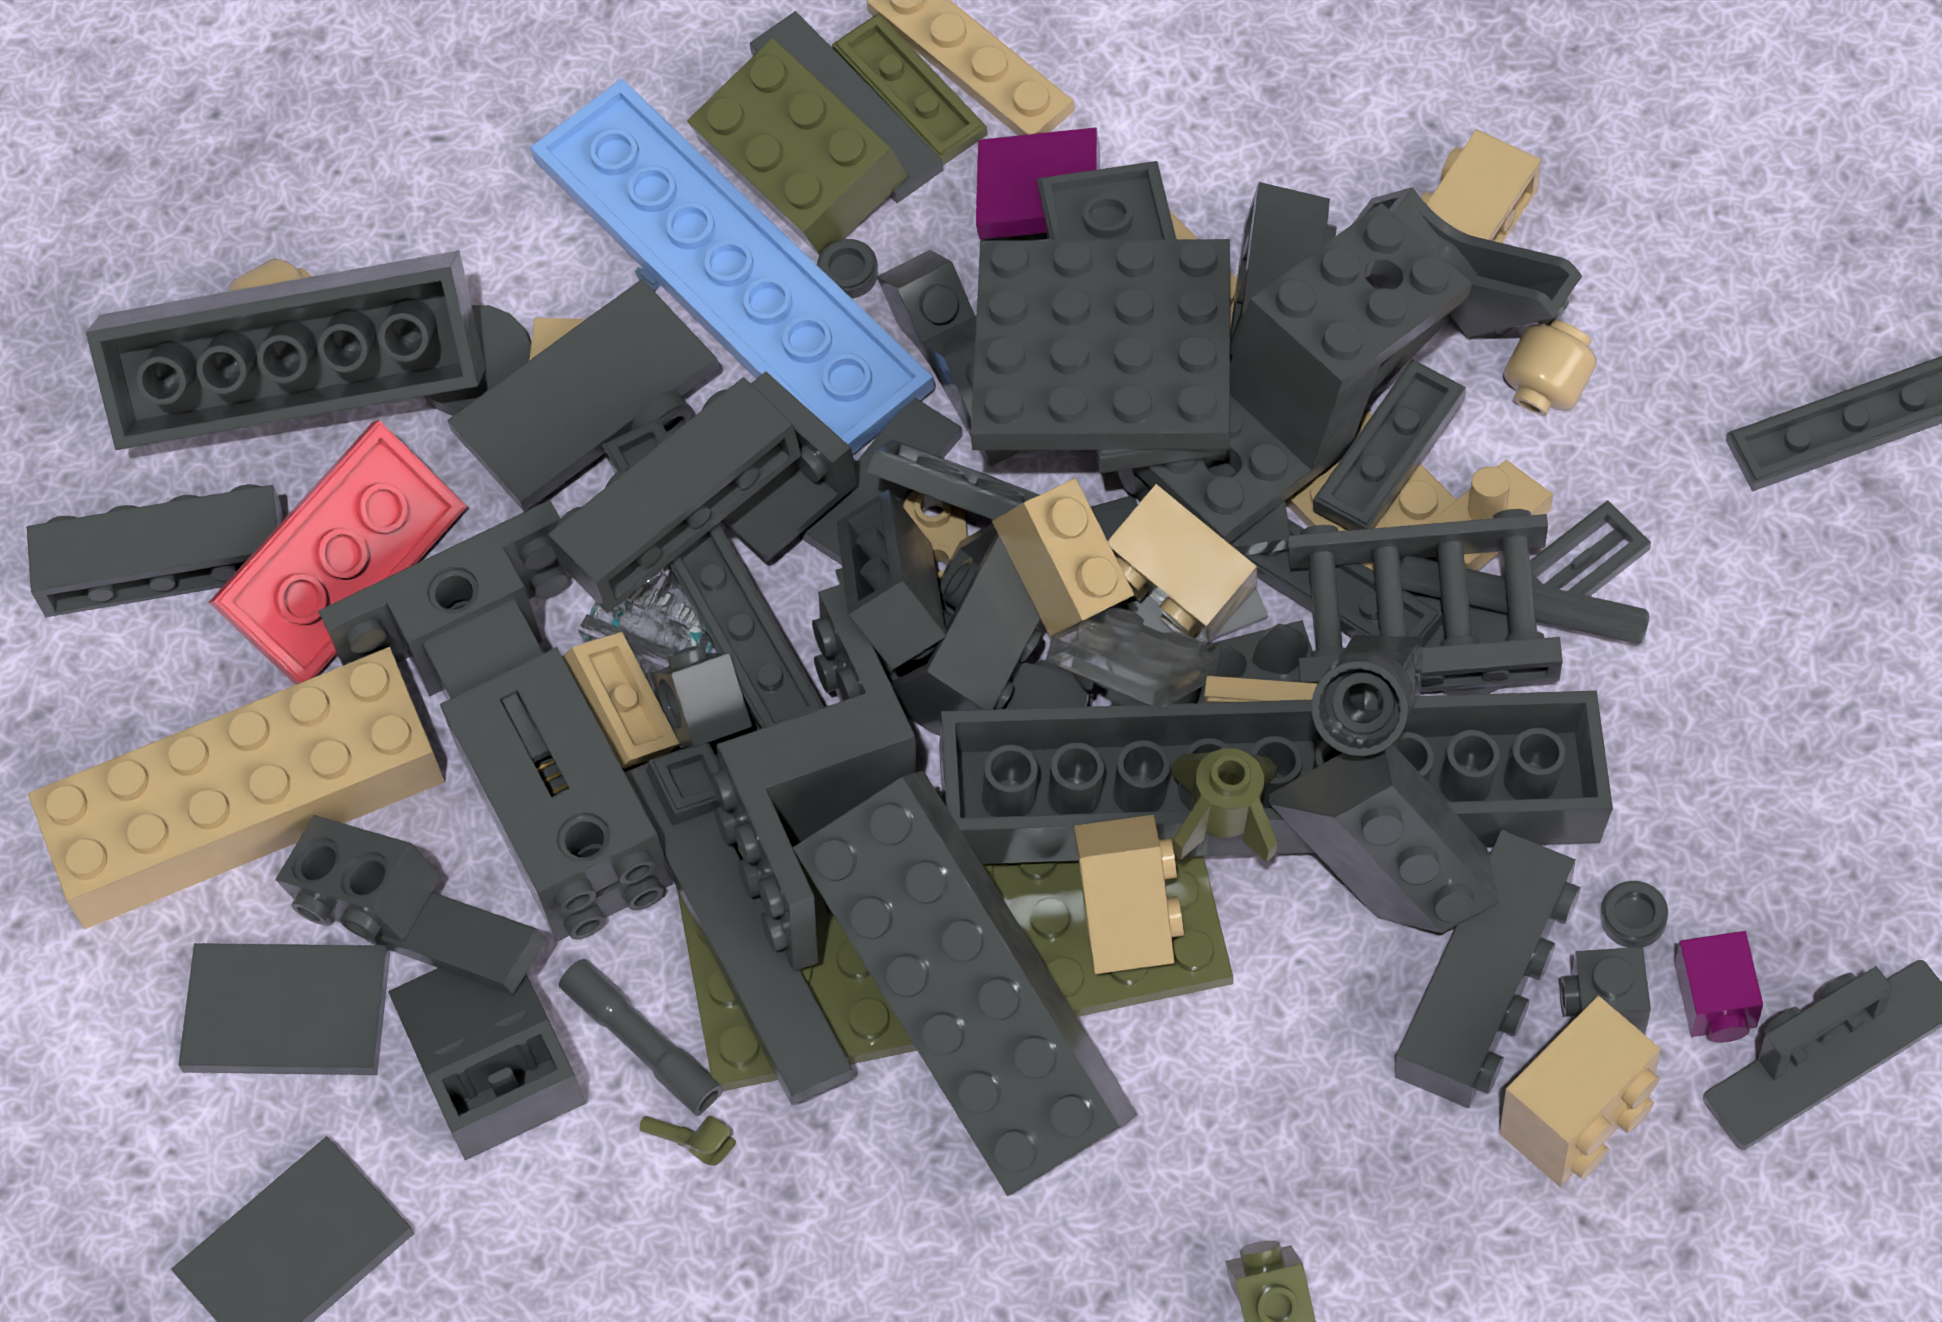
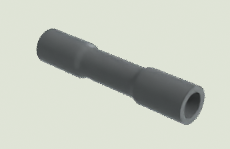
(669, 1063)

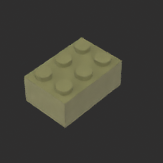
(798, 147)

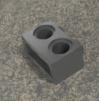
(357, 879)

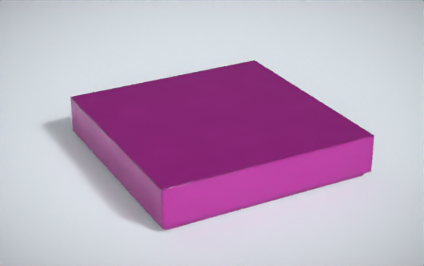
(1009, 173)

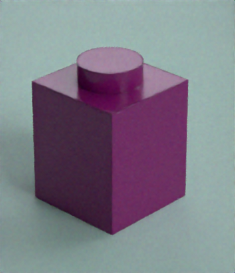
(1719, 986)

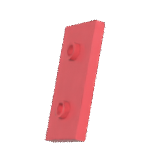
(350, 531)

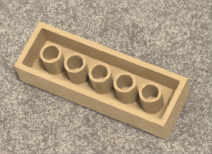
(234, 788)

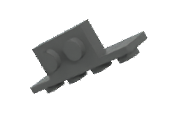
(1827, 1048)

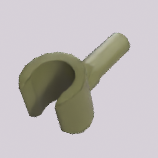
(708, 1143)

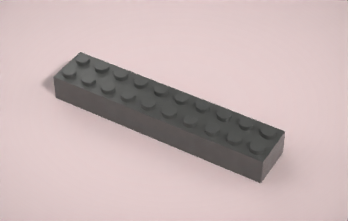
(1035, 773)

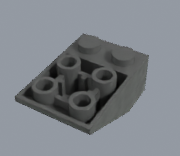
(486, 1057)

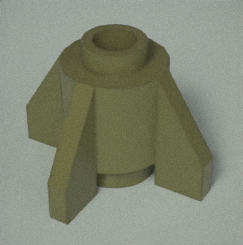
(1225, 799)

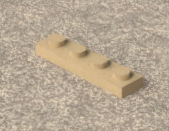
(978, 63)

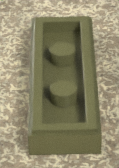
(911, 87)

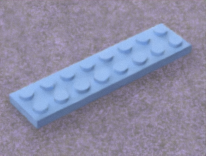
(730, 264)

